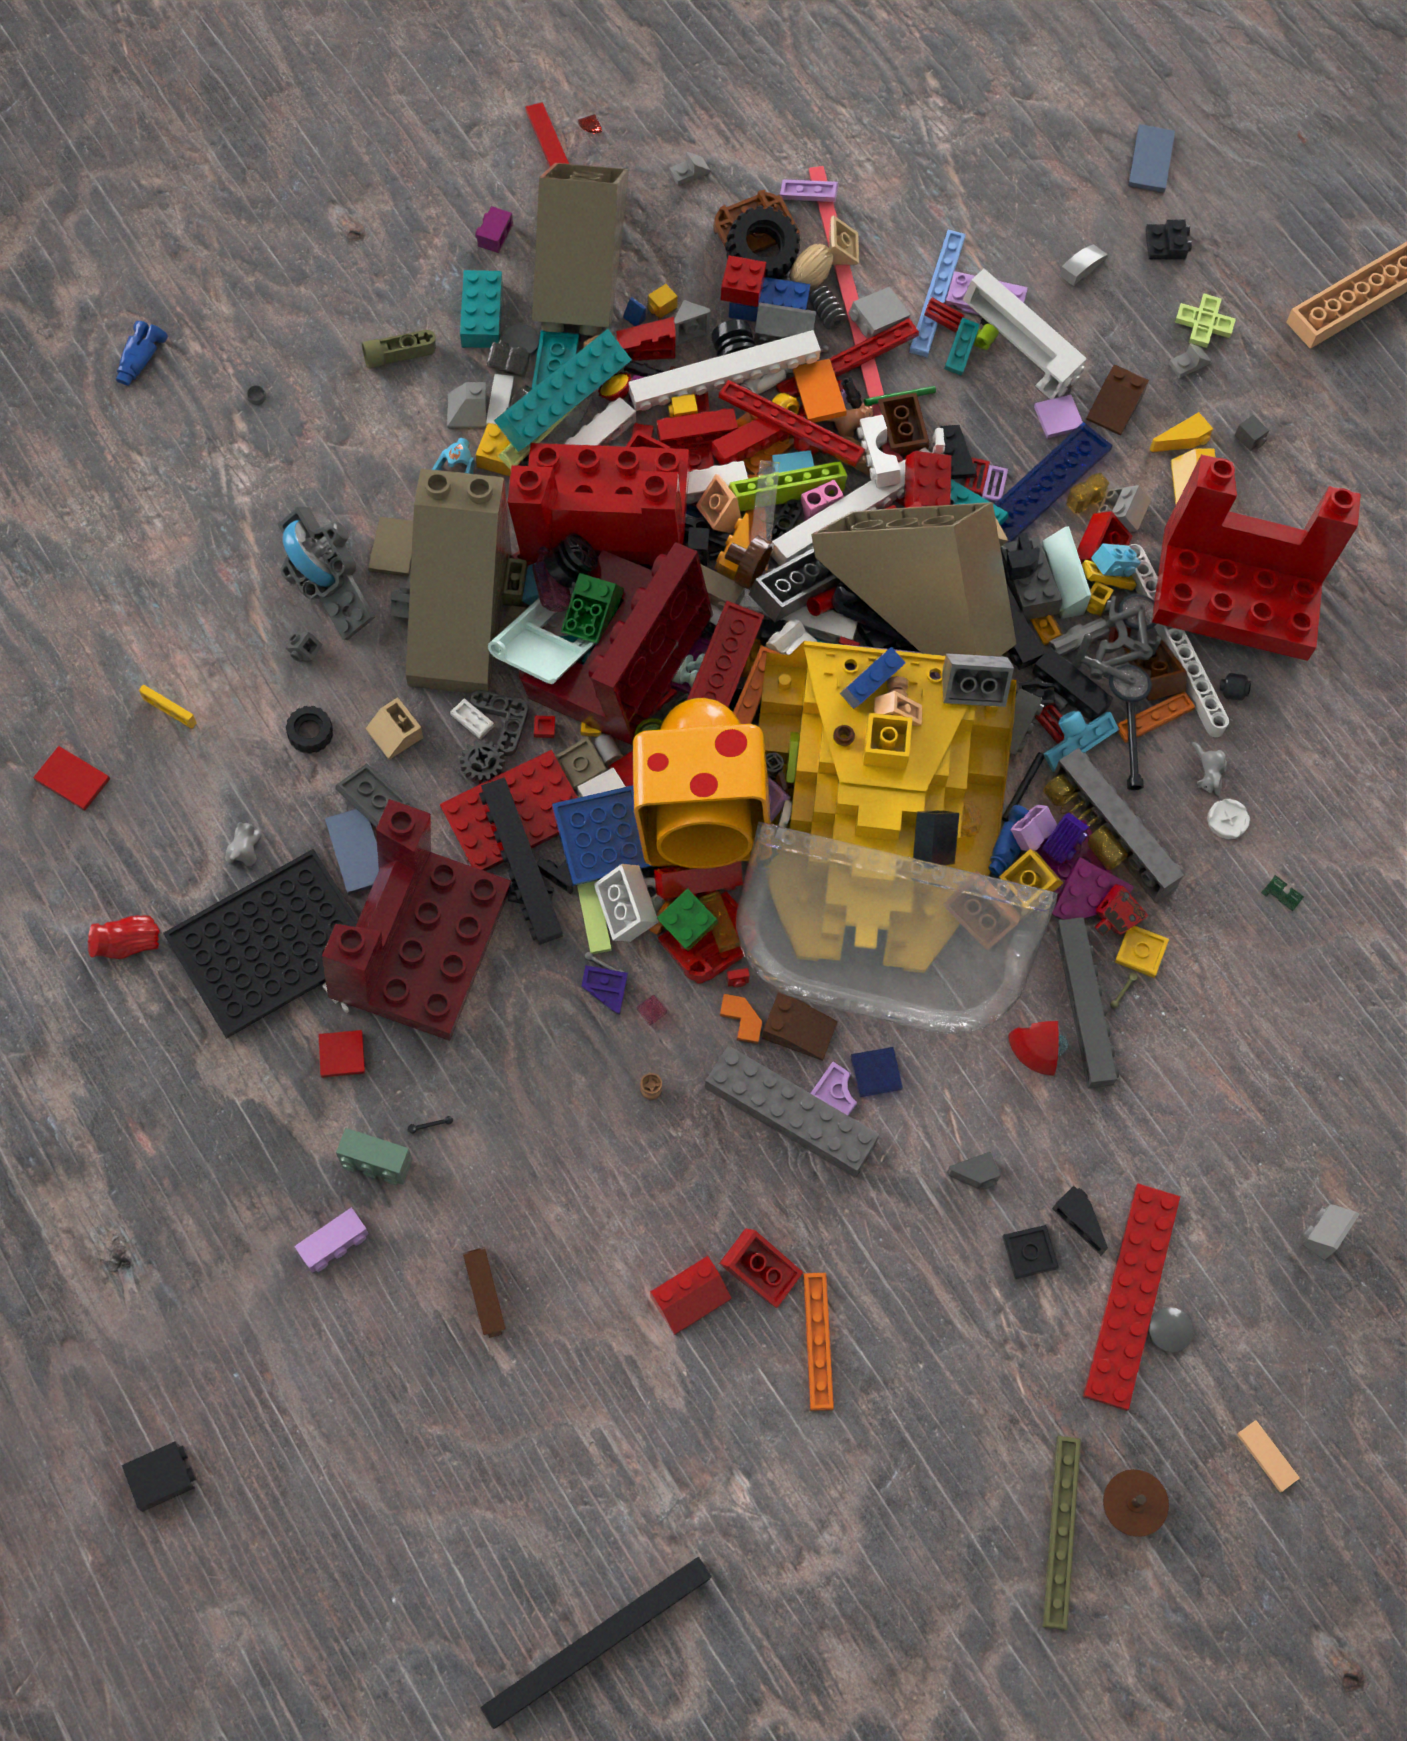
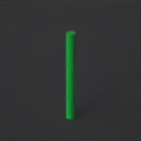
(920, 392)

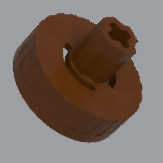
(751, 561)

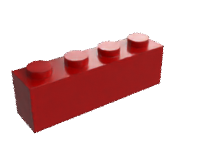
(696, 428)
(746, 441)
(674, 880)

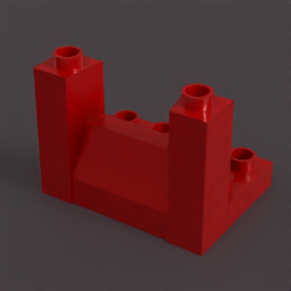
(609, 495)
(1247, 574)

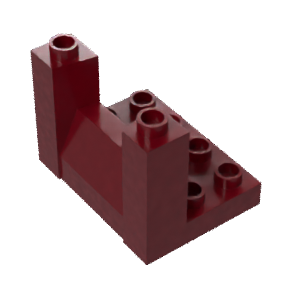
(641, 647)
(417, 931)

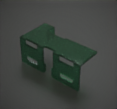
(1284, 898)

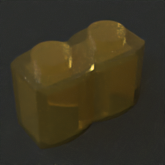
(1087, 493)

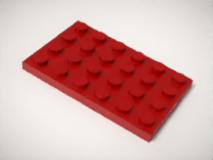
(533, 789)

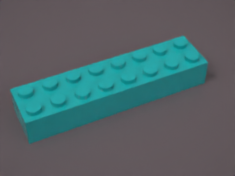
(562, 390)

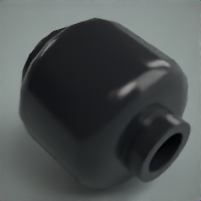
(1235, 686)

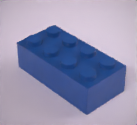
(777, 293)

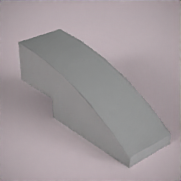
(1082, 264)

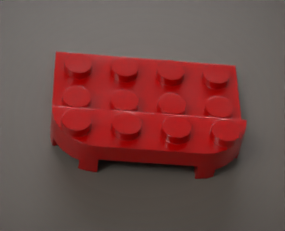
(704, 959)

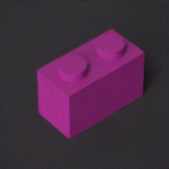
(494, 229)

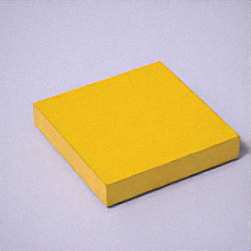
(1142, 951)

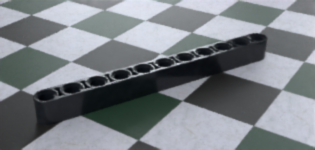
(595, 1643)

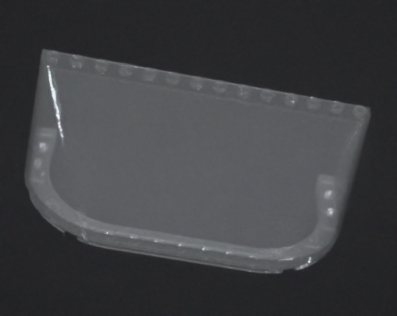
(887, 932)

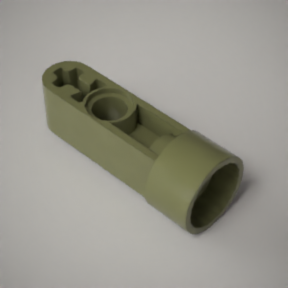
(394, 349)

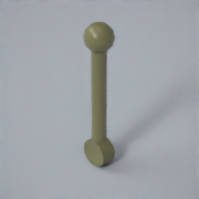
(1132, 978)

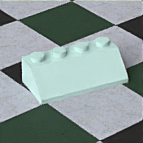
(1067, 573)

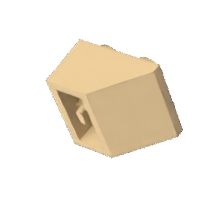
(394, 729)

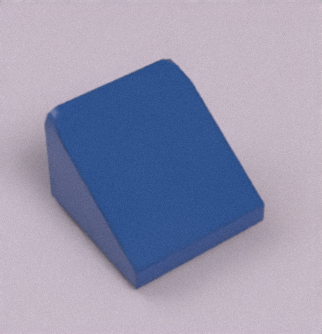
(635, 312)

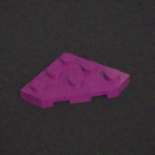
(1085, 890)

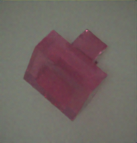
(651, 1010)

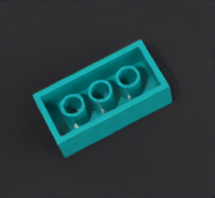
(481, 308)

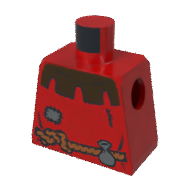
(1119, 911)

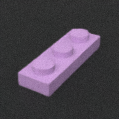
(809, 190)

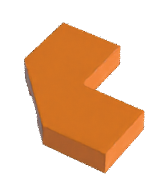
(739, 1008)

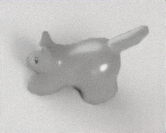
(1213, 764)
(243, 844)

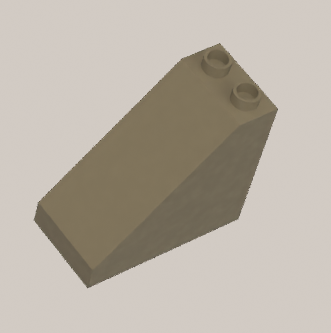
(578, 246)
(926, 574)
(456, 579)

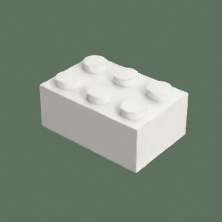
(626, 902)

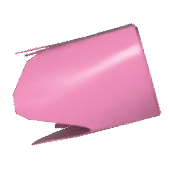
(820, 494)

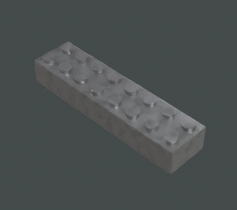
(1146, 858)
(791, 1111)

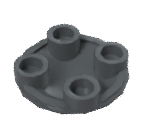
(1170, 1330)

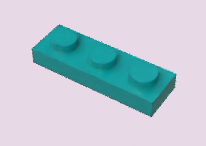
(961, 346)

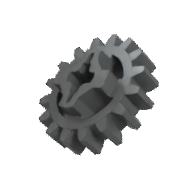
(489, 754)

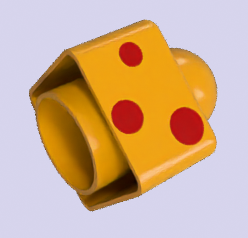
(699, 787)

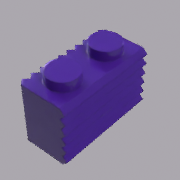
(1065, 838)

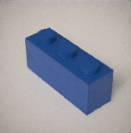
(872, 678)

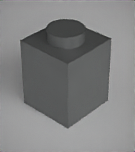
(1252, 433)

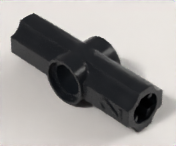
(716, 537)

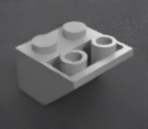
(1127, 504)

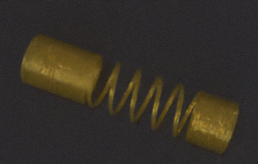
(1102, 841)

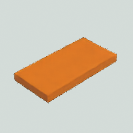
(819, 391)

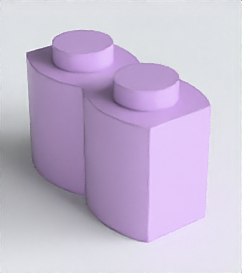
(1034, 828)

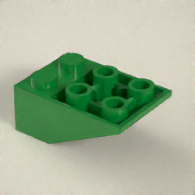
(591, 608)

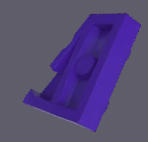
(606, 986)

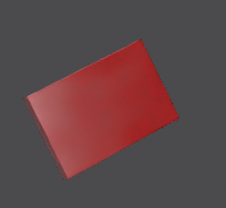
(71, 778)

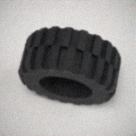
(770, 223)

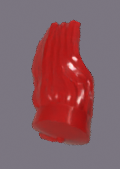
(123, 937)

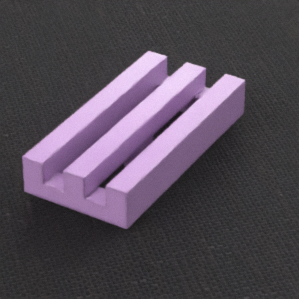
(991, 498)

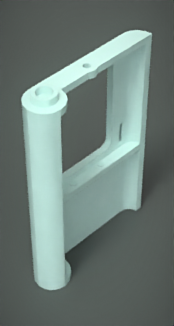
(535, 649)

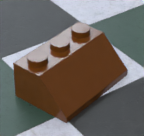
(904, 423)

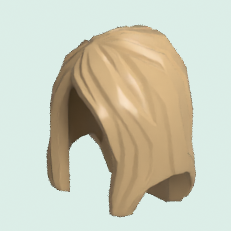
(812, 265)

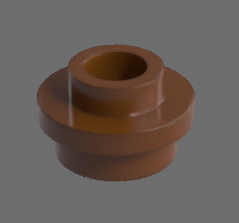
(844, 729)

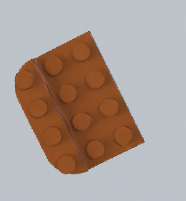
(755, 241)

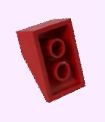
(761, 1267)

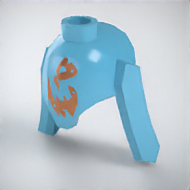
(456, 453)

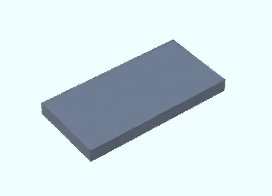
(1151, 158)
(354, 849)

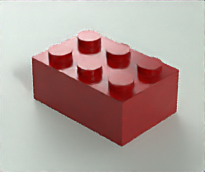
(927, 479)

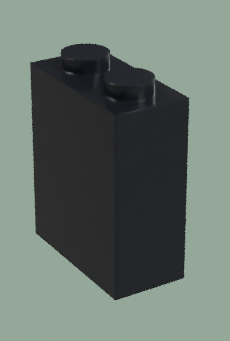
(936, 836)
(159, 1476)

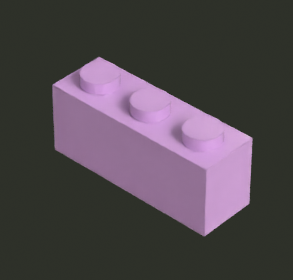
(332, 1240)

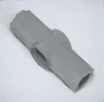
(1074, 636)

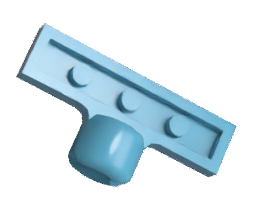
(1080, 735)

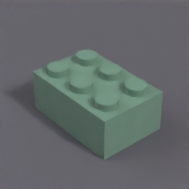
(374, 1157)

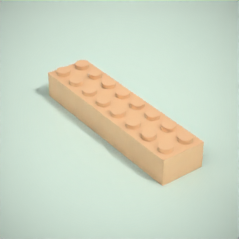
(1351, 298)

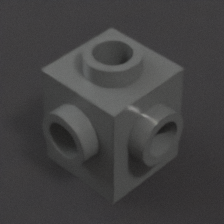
(303, 646)

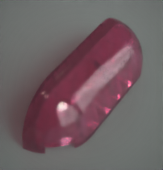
(551, 594)

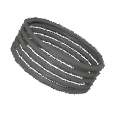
(256, 402)

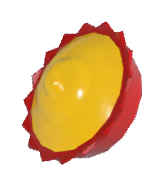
(615, 387)

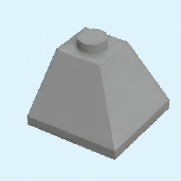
(468, 406)

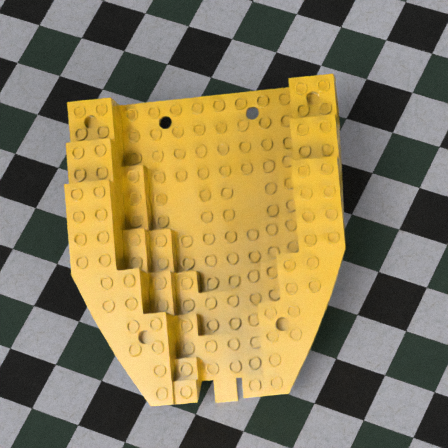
(891, 769)

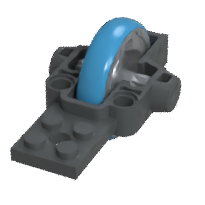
(321, 560)

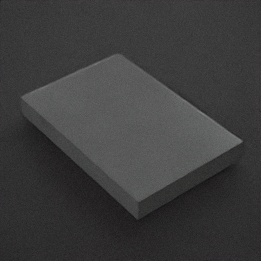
(368, 793)

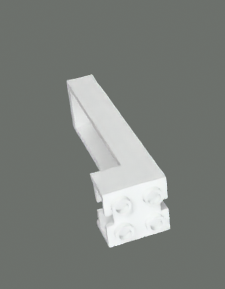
(1027, 332)

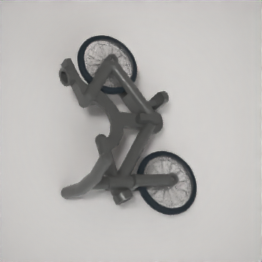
(1125, 681)

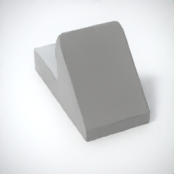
(689, 170)
(1190, 361)

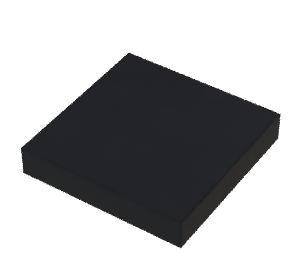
(1030, 1251)

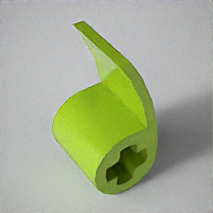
(986, 336)

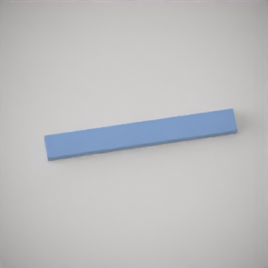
(938, 289)

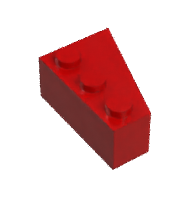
(649, 340)

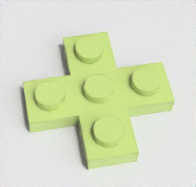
(1205, 320)

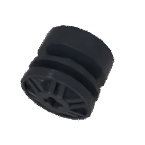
(732, 337)
(569, 559)

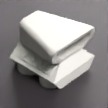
(789, 638)

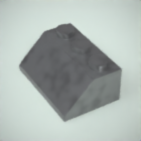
(780, 322)
(976, 679)

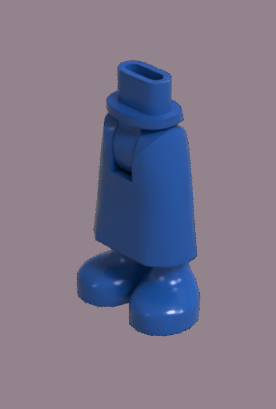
(139, 351)
(1006, 846)

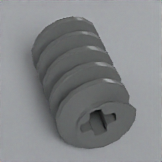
(827, 308)

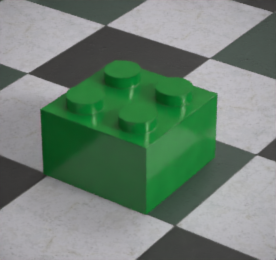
(687, 919)

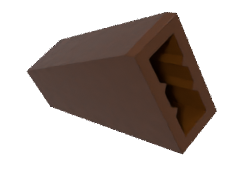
(484, 1292)

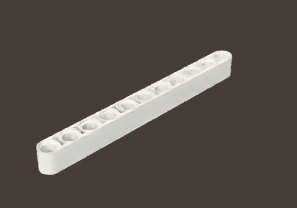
(1183, 647)

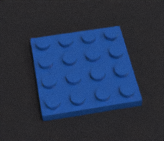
(599, 834)

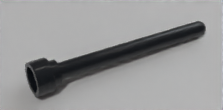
(1134, 781)

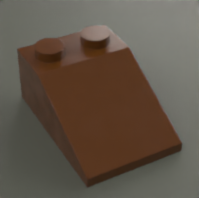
(1117, 399)
(1165, 672)
(799, 1027)

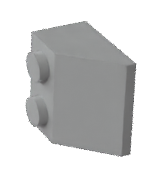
(1329, 1230)

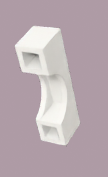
(884, 467)

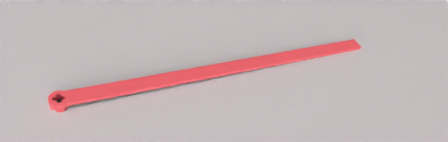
(849, 294)

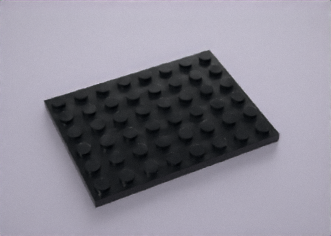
(262, 942)

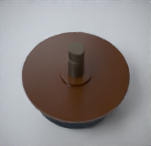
(1135, 1503)

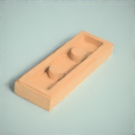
(1268, 1456)

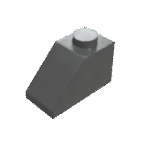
(976, 1171)

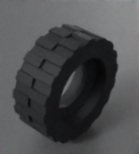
(309, 744)

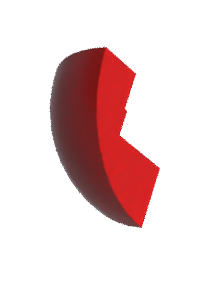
(1037, 1046)

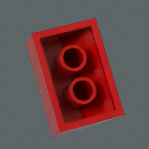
(1102, 529)
(690, 1295)

